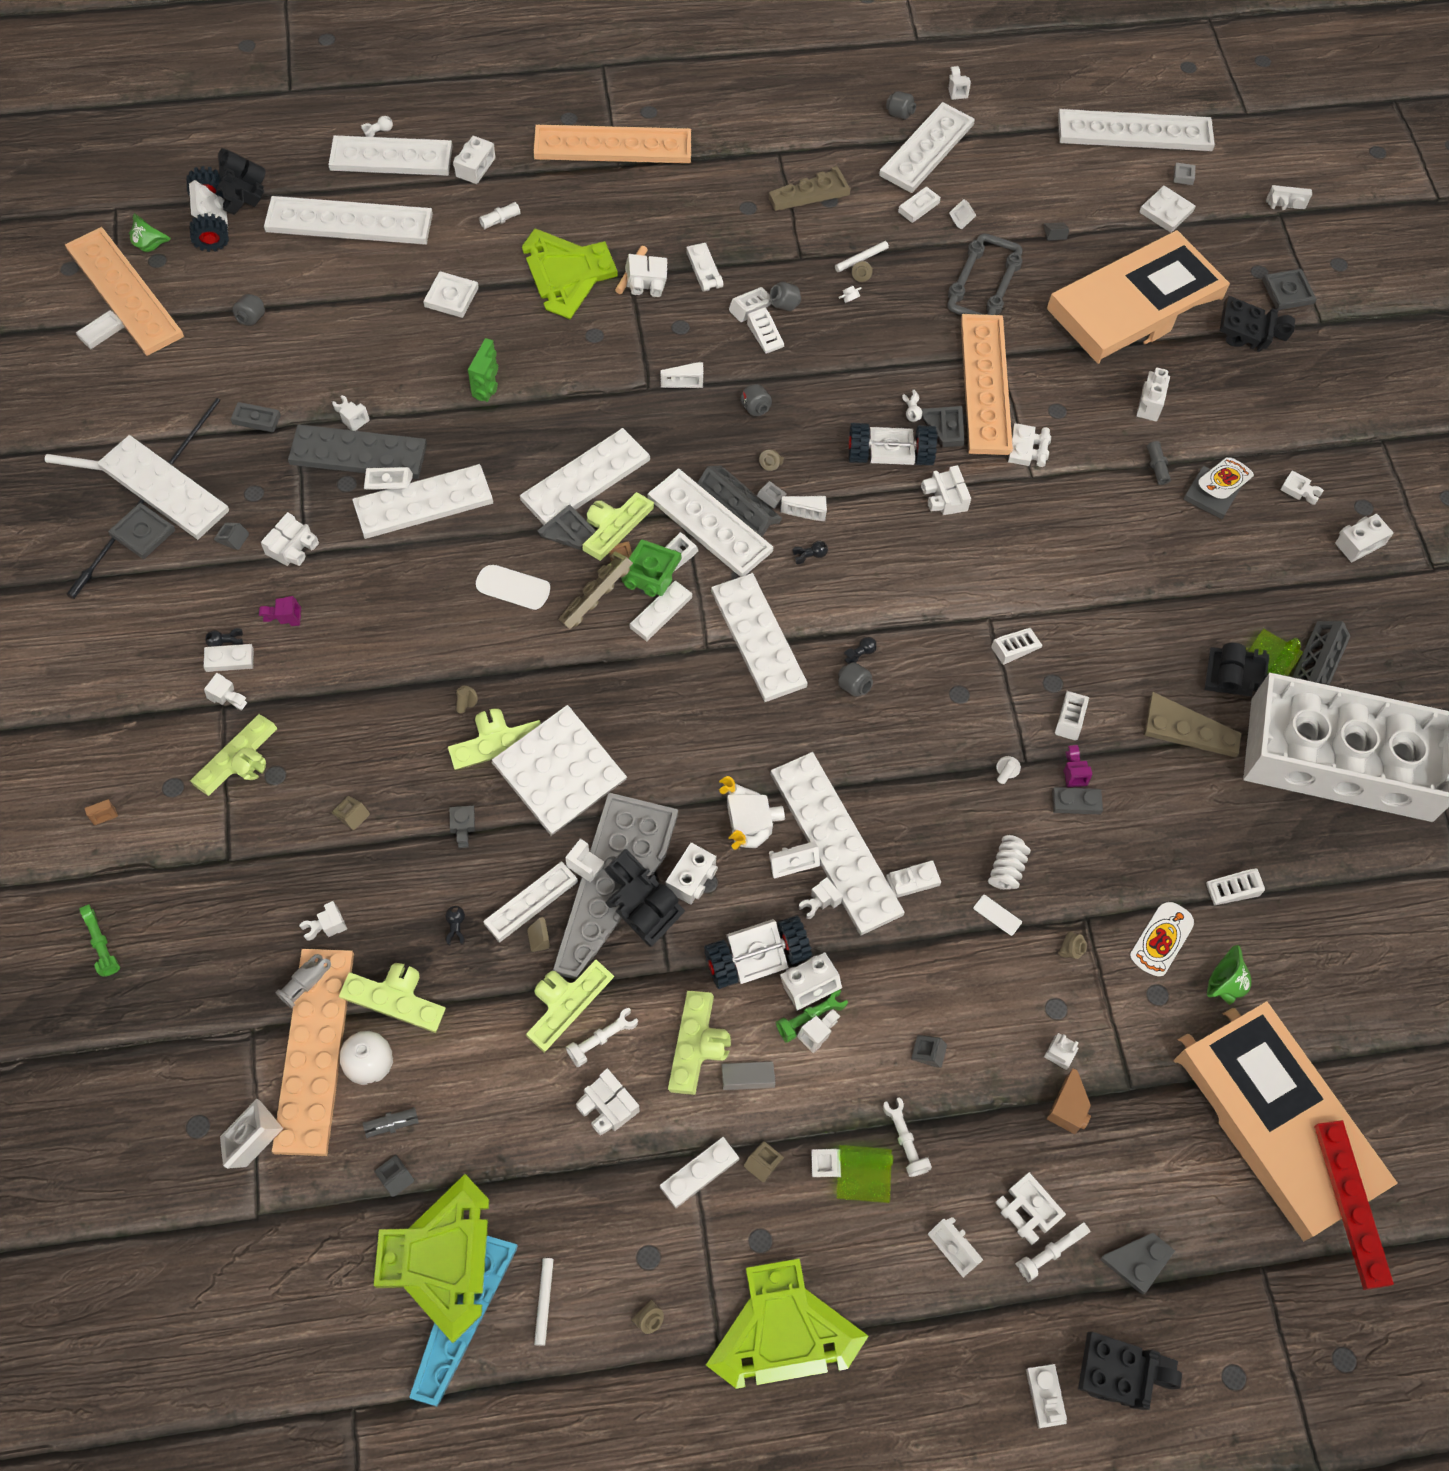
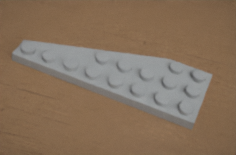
(624, 824)

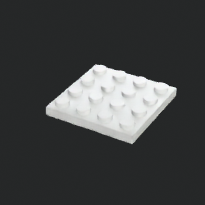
(559, 770)

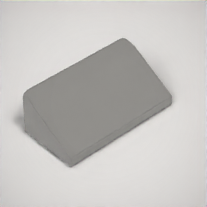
(748, 1075)

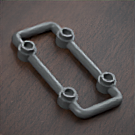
(975, 251)

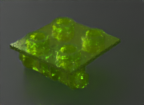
(1282, 653)
(865, 1174)

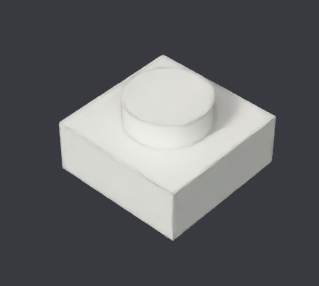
(962, 214)
(826, 1163)

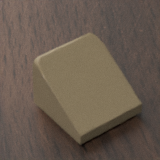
(351, 812)
(538, 935)
(763, 1161)

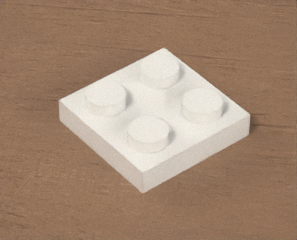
(1167, 209)
(451, 294)

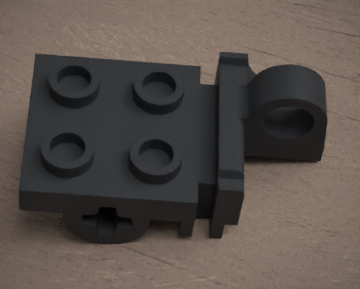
(239, 181)
(1250, 324)
(1236, 670)
(643, 902)
(1125, 1372)

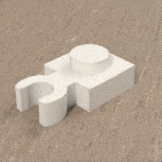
(1298, 486)

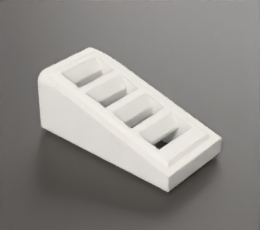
(748, 303)
(762, 318)
(683, 376)
(805, 506)
(688, 553)
(1007, 656)
(1069, 728)
(1250, 881)

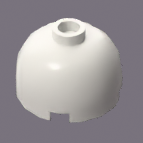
(366, 1057)

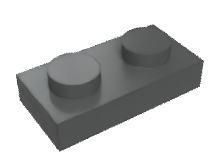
(255, 417)
(1077, 800)

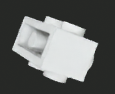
(474, 159)
(1363, 537)
(691, 873)
(811, 981)

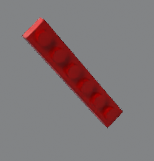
(1353, 1205)

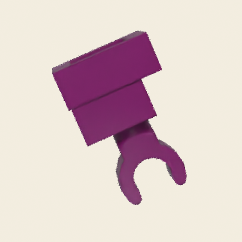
(285, 611)
(1076, 772)

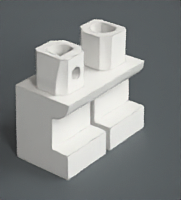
(646, 274)
(1153, 394)
(949, 491)
(288, 540)
(610, 1100)

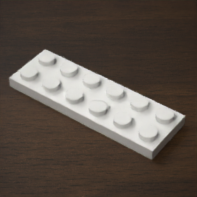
(926, 147)
(390, 155)
(585, 476)
(163, 487)
(422, 501)
(710, 523)
(759, 637)

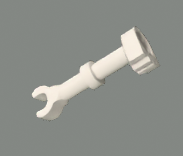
(600, 1037)
(916, 1166)
(1029, 1267)

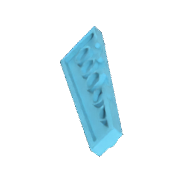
(442, 1355)

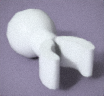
(384, 124)
(913, 412)

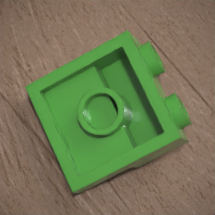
(483, 372)
(651, 568)

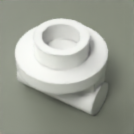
(1007, 768)

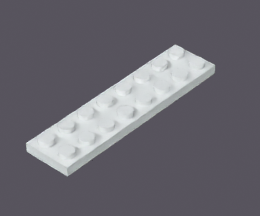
(1135, 130)
(348, 220)
(839, 843)

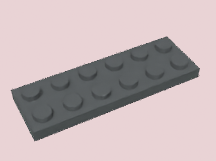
(355, 450)

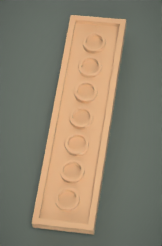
(612, 144)
(124, 291)
(986, 385)
(313, 1060)

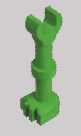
(107, 964)
(786, 1027)

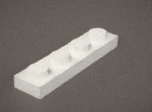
(530, 901)

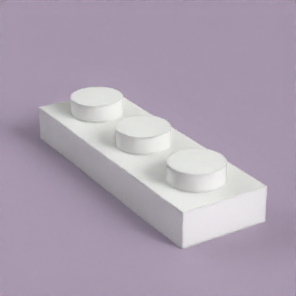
(660, 611)
(699, 1172)

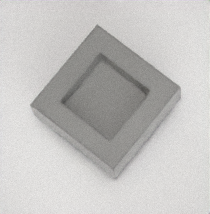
(1184, 173)
(771, 494)

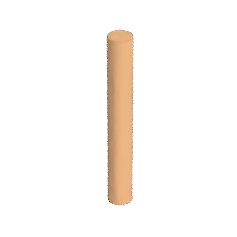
(623, 282)

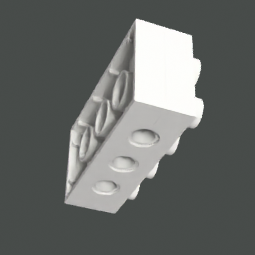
(1349, 747)

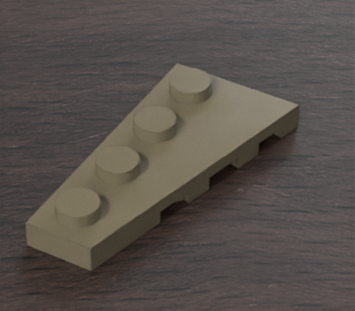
(821, 188)
(595, 589)
(1186, 727)

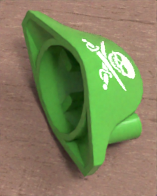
(145, 236)
(1230, 978)

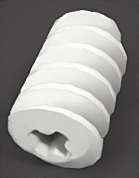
(1009, 863)

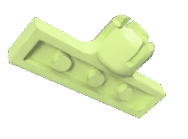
(614, 523)
(492, 740)
(237, 757)
(394, 997)
(565, 1002)
(696, 1043)

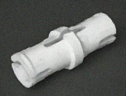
(499, 215)

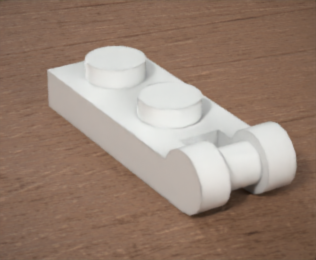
(704, 267)

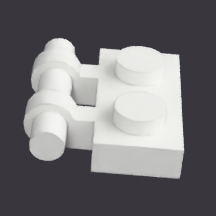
(1022, 441)
(1036, 1203)

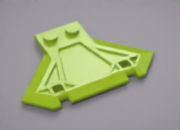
(566, 270)
(440, 1258)
(783, 1331)

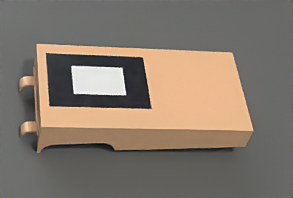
(1136, 296)
(1268, 1108)

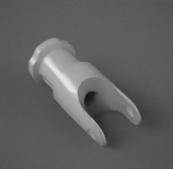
(303, 979)

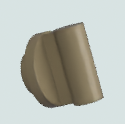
(862, 271)
(770, 459)
(465, 698)
(1073, 946)
(649, 1318)

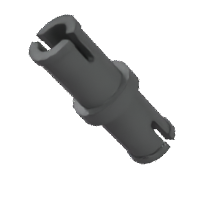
(1158, 463)
(390, 1122)

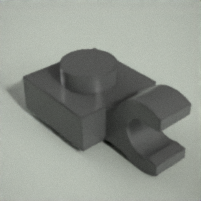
(461, 822)

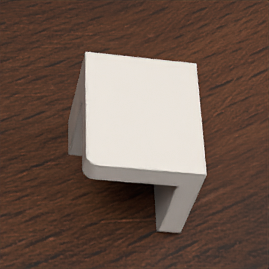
(583, 861)

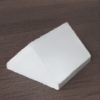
(248, 1136)

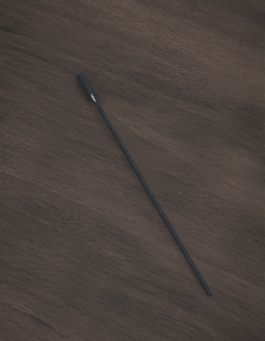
(87, 574)

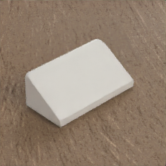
(388, 478)

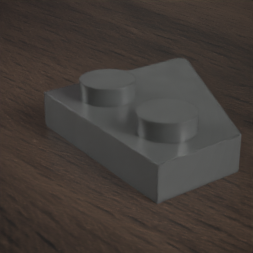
(948, 424)
(567, 528)
(1140, 1261)

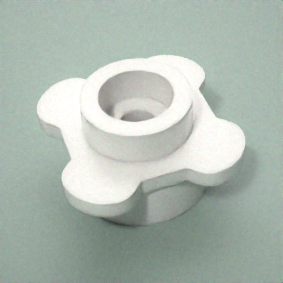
(850, 294)

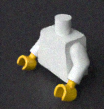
(749, 815)

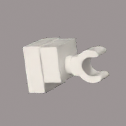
(958, 85)
(351, 415)
(221, 689)
(823, 895)
(329, 920)
(817, 1030)
(1061, 1051)

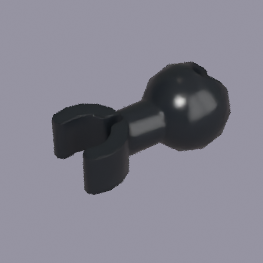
(817, 550)
(216, 638)
(866, 646)
(455, 920)

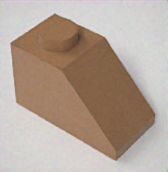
(1071, 1104)

